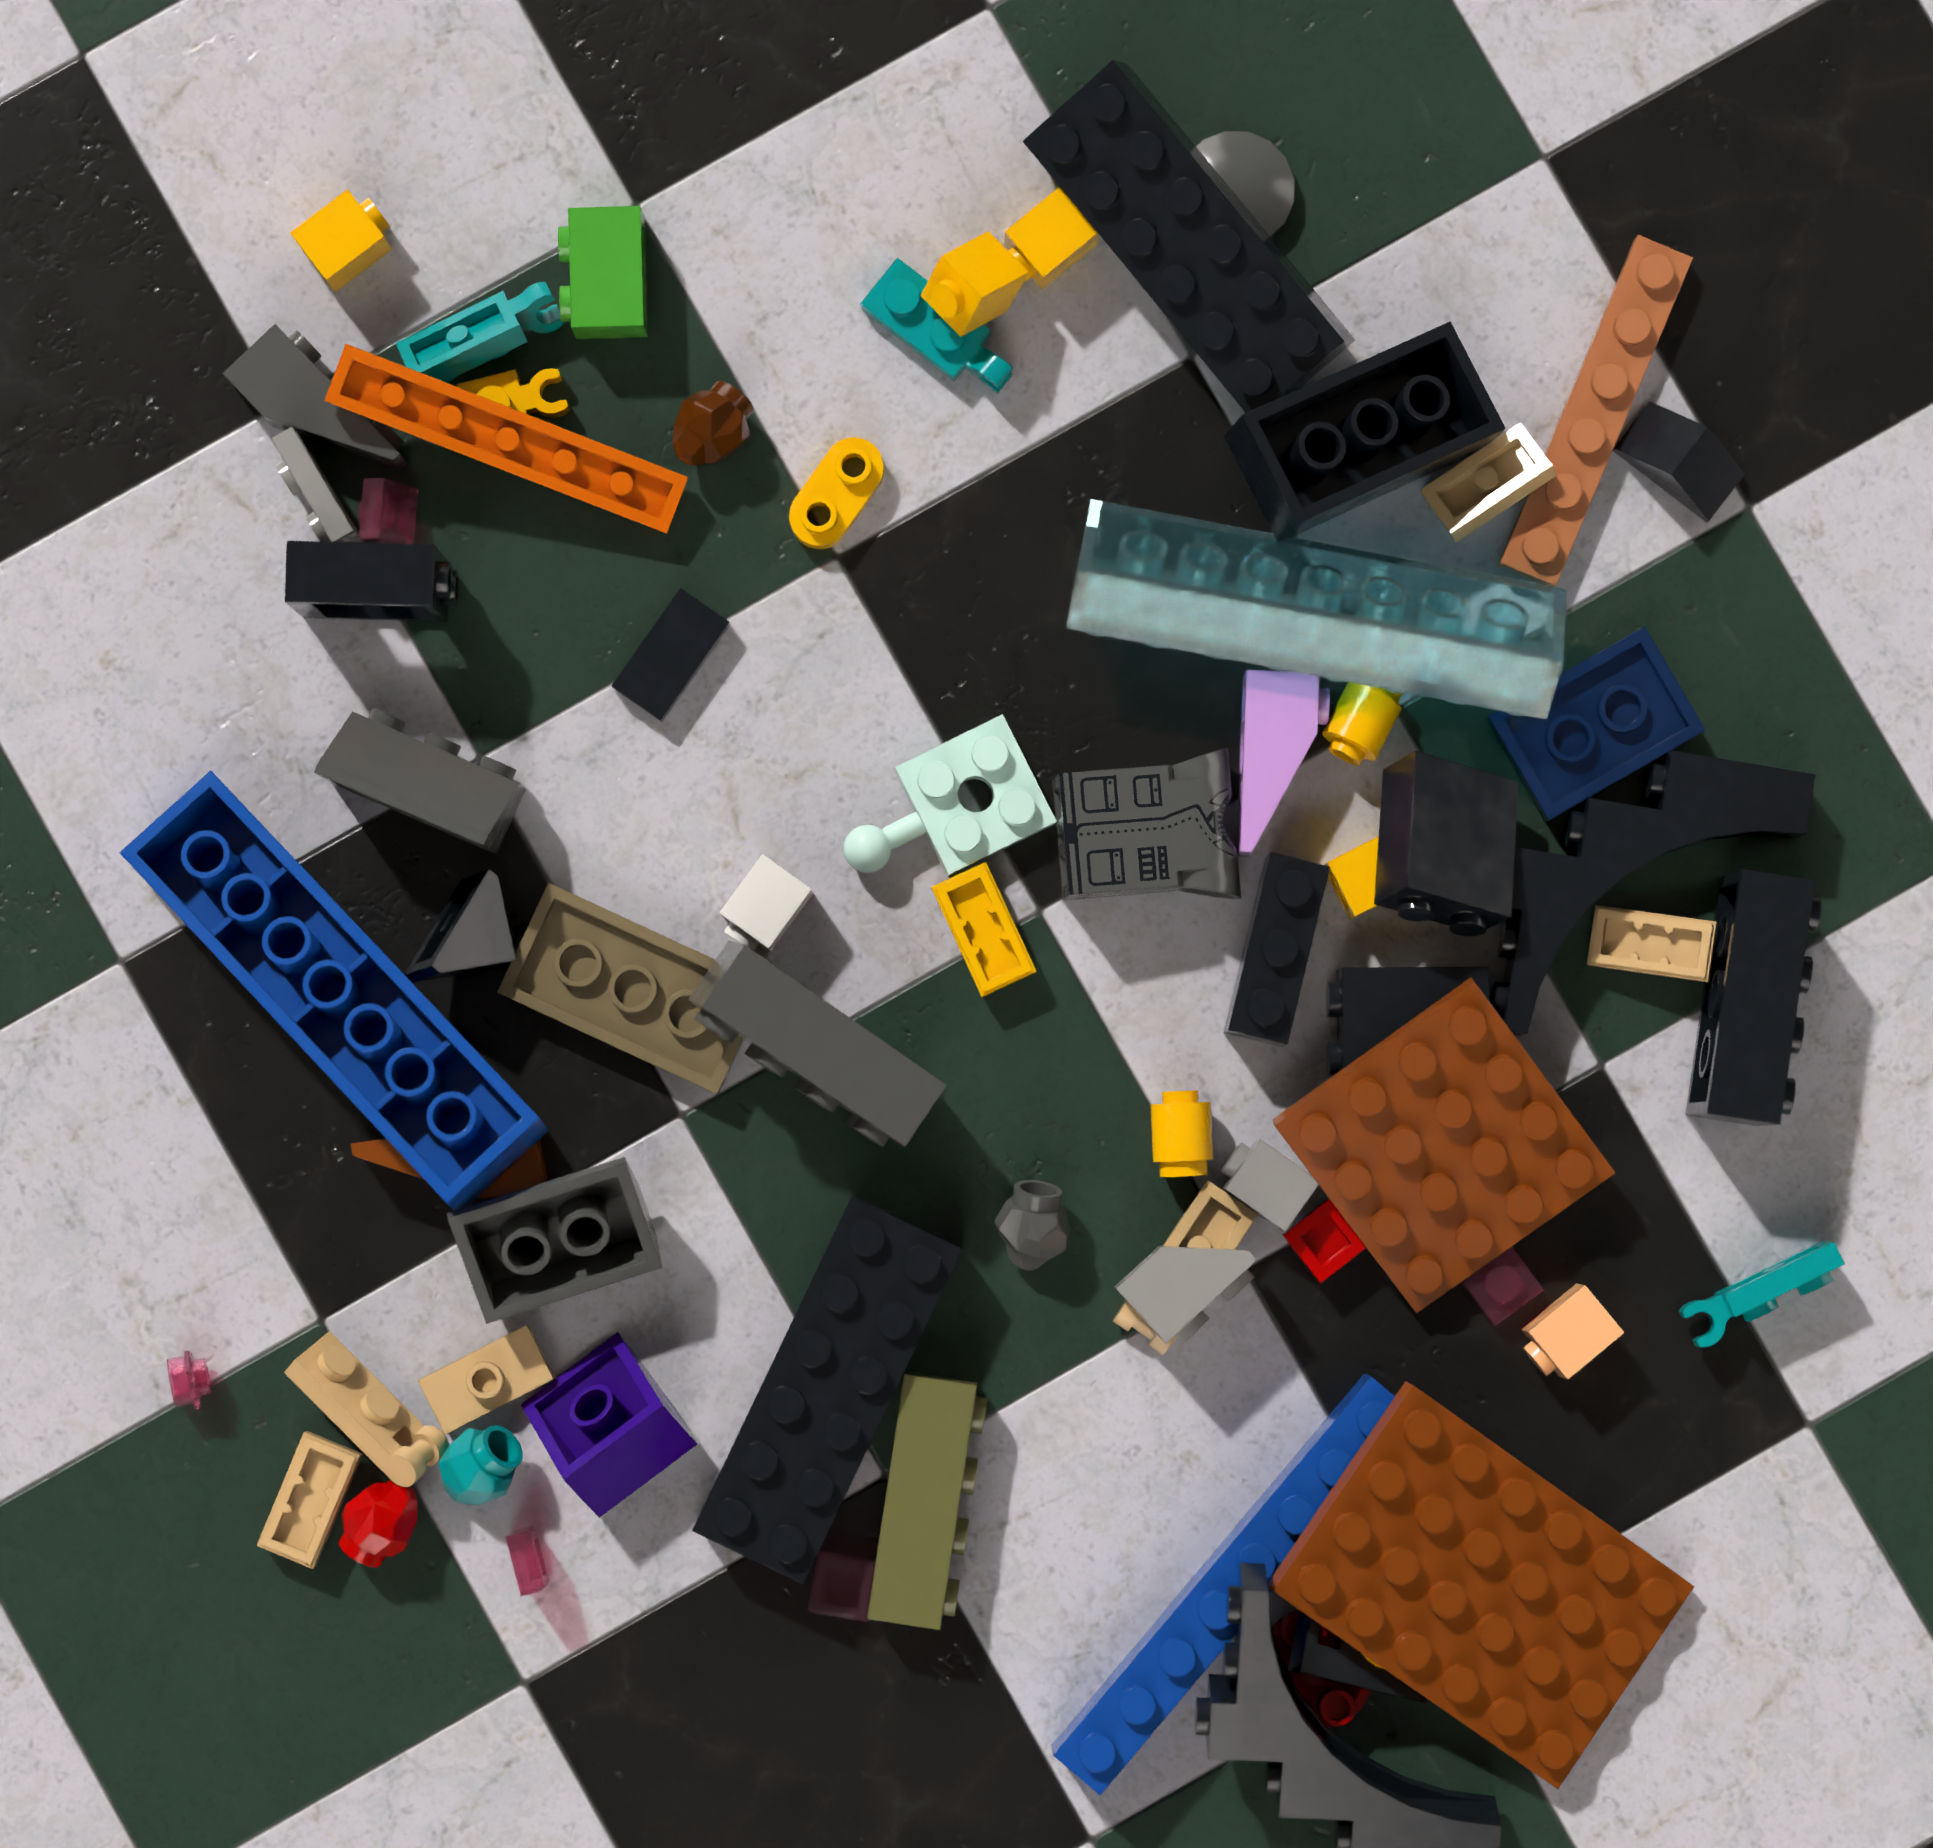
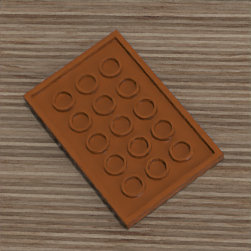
(1480, 1585)

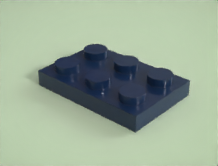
(1601, 725)

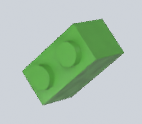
(606, 272)

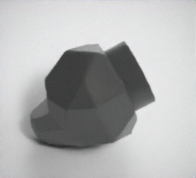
(1033, 1224)

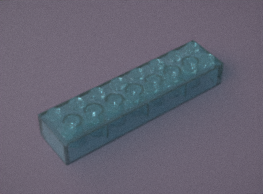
(1319, 609)

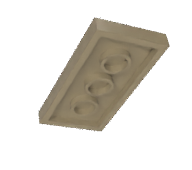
(618, 986)

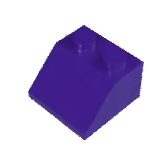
(608, 1425)

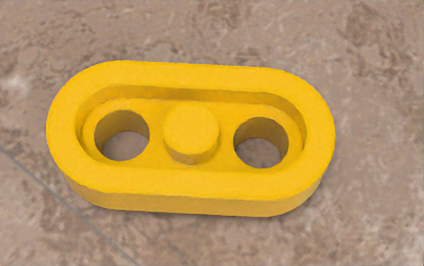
(837, 492)

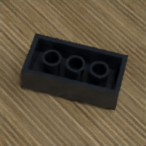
(1364, 431)
(1753, 999)

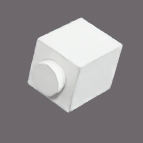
(764, 905)

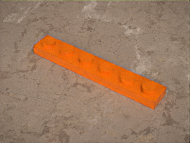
(505, 438)

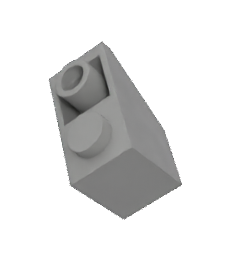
(1180, 1282)

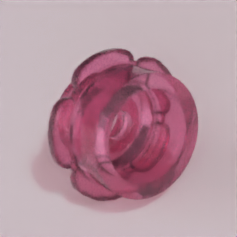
(188, 1379)

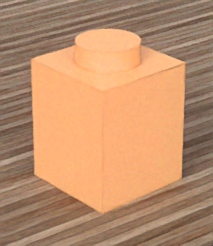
(1570, 1333)

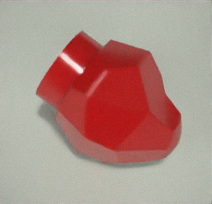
(378, 1523)

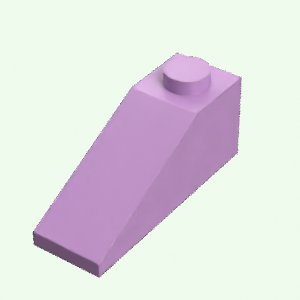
(1276, 731)

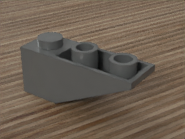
(291, 391)

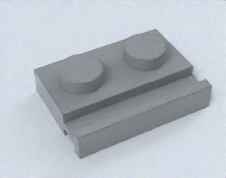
(305, 475)

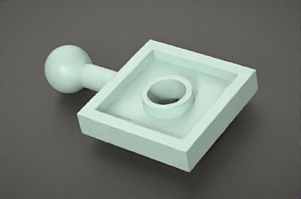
(954, 832)

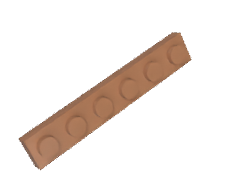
(1596, 410)

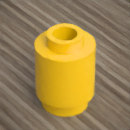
(1361, 722)
(1182, 1134)

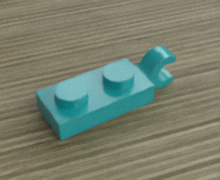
(901, 310)
(479, 333)
(1757, 1293)

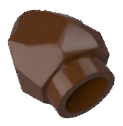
(711, 425)

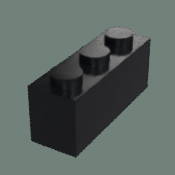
(1276, 949)

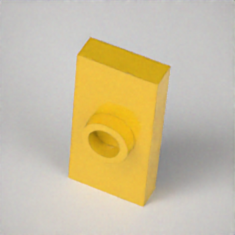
(983, 929)

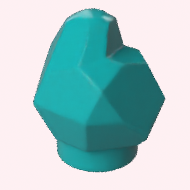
(480, 1465)

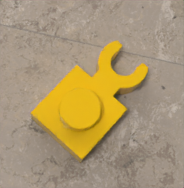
(506, 390)

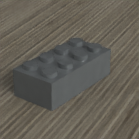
(817, 1043)

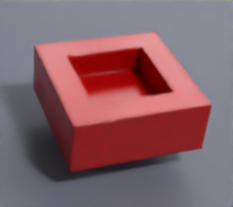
(1324, 1240)

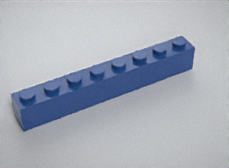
(1195, 1624)

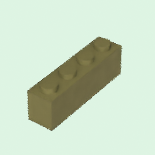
(923, 1501)

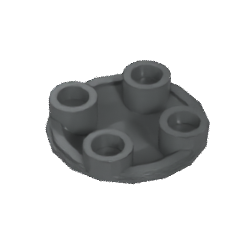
(1254, 173)

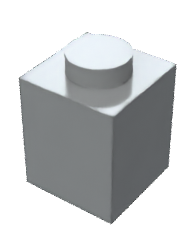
(1268, 1183)

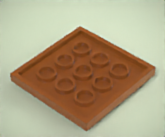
(1443, 1145)

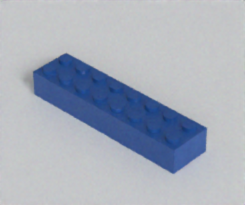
(334, 992)

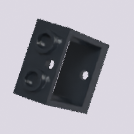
(369, 581)

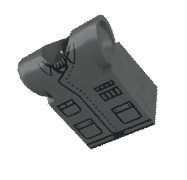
(1147, 830)

